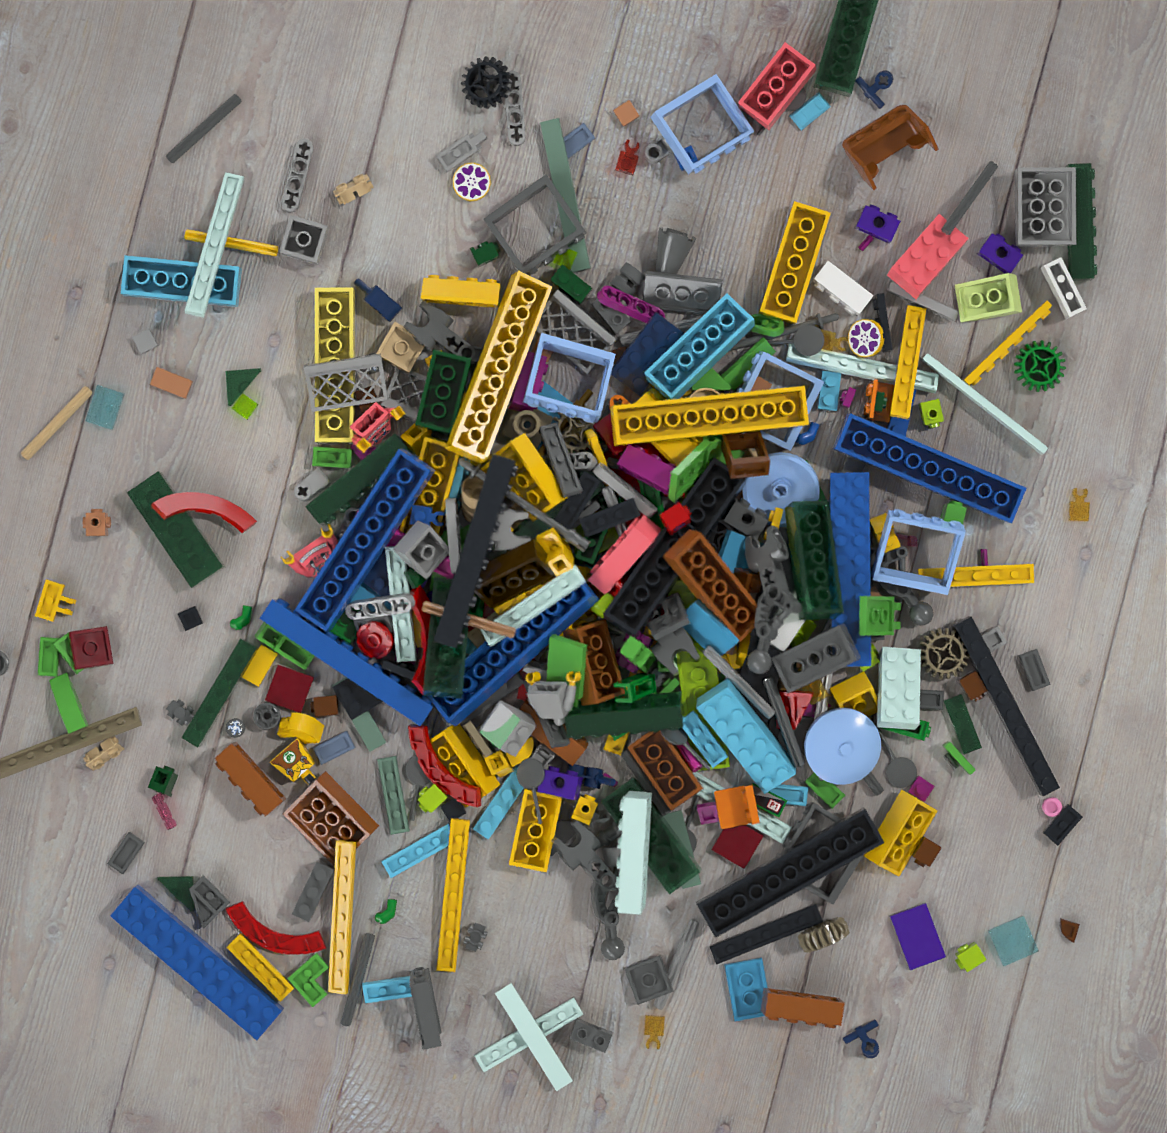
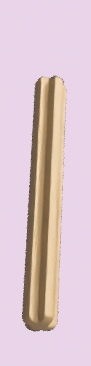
(56, 423)

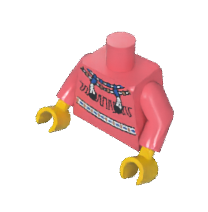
(374, 426)
(313, 556)

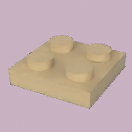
(400, 348)

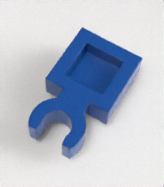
(425, 515)

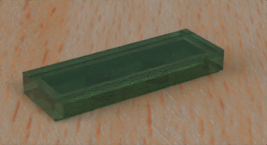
(962, 724)

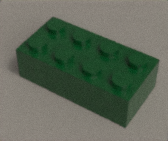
(443, 391)

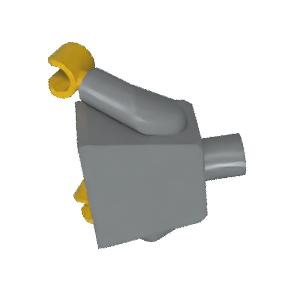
(552, 699)

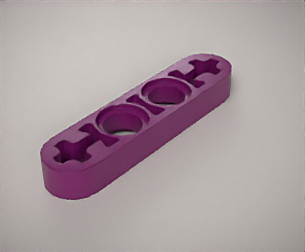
(611, 297)

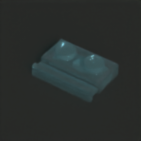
(104, 407)

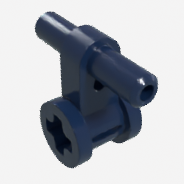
(870, 92)
(860, 1032)

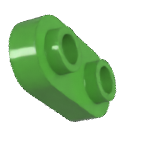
(767, 325)

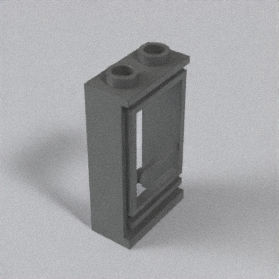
(425, 1008)

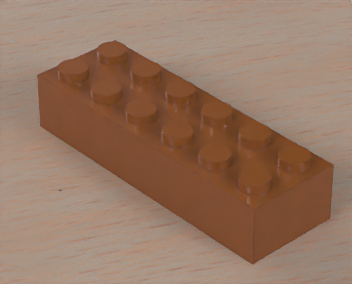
(713, 583)

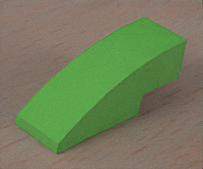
(284, 645)
(638, 654)
(68, 703)

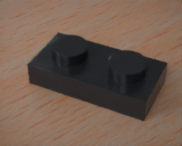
(1062, 824)

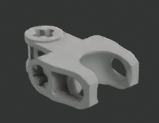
(505, 538)

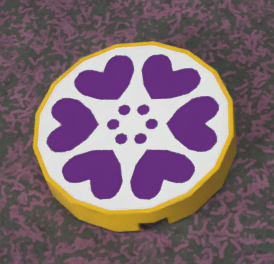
(471, 182)
(866, 338)

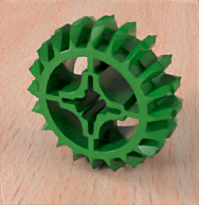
(1034, 358)

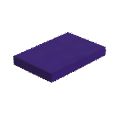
(917, 936)

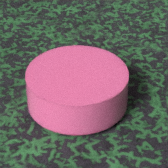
(1051, 806)

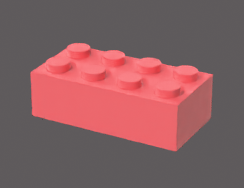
(777, 86)
(926, 257)
(623, 553)

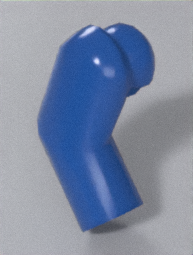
(808, 436)

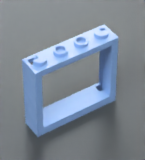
(730, 107)
(577, 351)
(811, 394)
(914, 580)

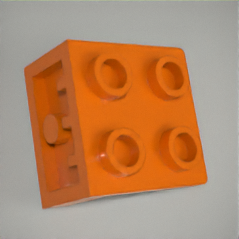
(871, 390)
(736, 806)

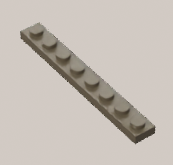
(69, 742)

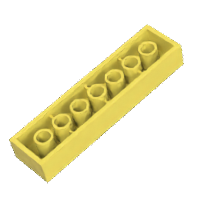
(334, 342)

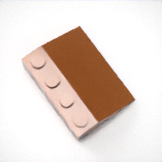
(329, 815)

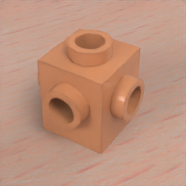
(103, 525)

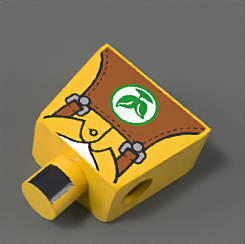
(295, 762)

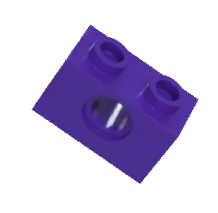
(866, 225)
(989, 249)
(571, 786)

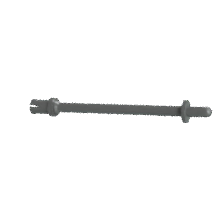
(819, 321)
(569, 535)

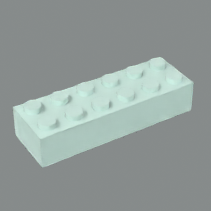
(634, 852)

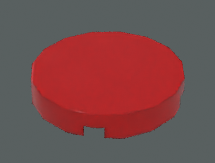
(374, 639)

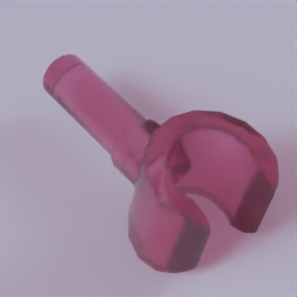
(911, 540)

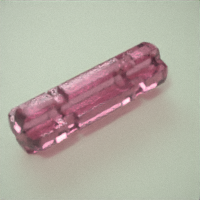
(164, 811)

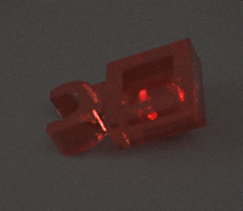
(627, 160)

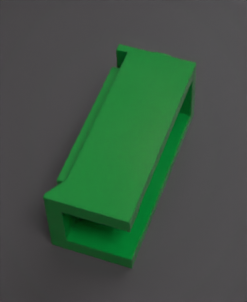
(645, 683)
(924, 731)

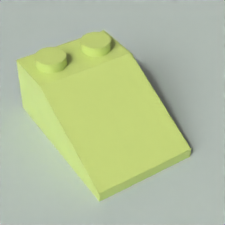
(988, 298)

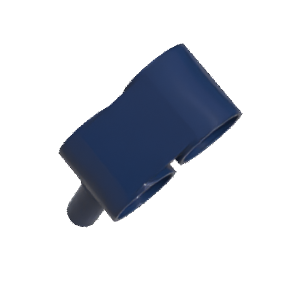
(379, 300)
(591, 776)

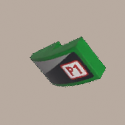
(769, 802)

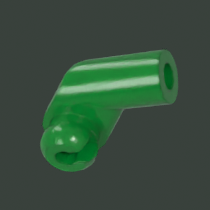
(242, 621)
(387, 914)

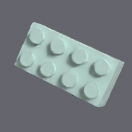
(898, 688)

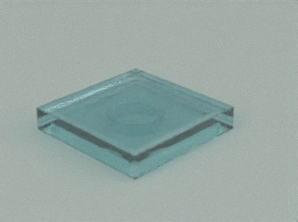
(1013, 940)

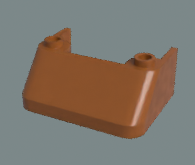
(884, 138)

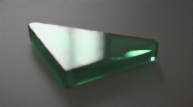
(238, 381)
(179, 887)

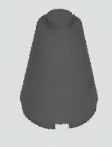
(672, 250)

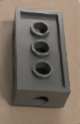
(820, 645)

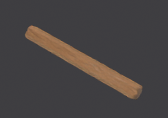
(474, 621)

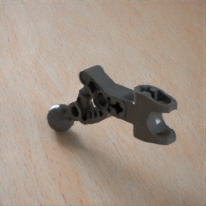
(438, 332)
(768, 563)
(920, 612)
(671, 644)
(582, 853)

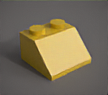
(856, 694)

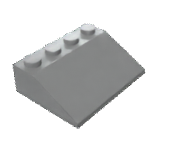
(1045, 206)

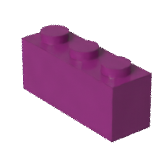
(516, 401)
(646, 468)

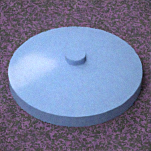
(788, 481)
(842, 746)

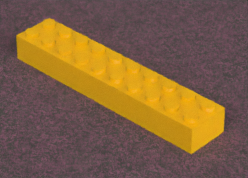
(498, 367)
(709, 415)

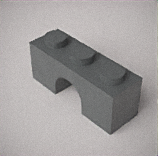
(313, 891)

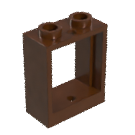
(745, 466)

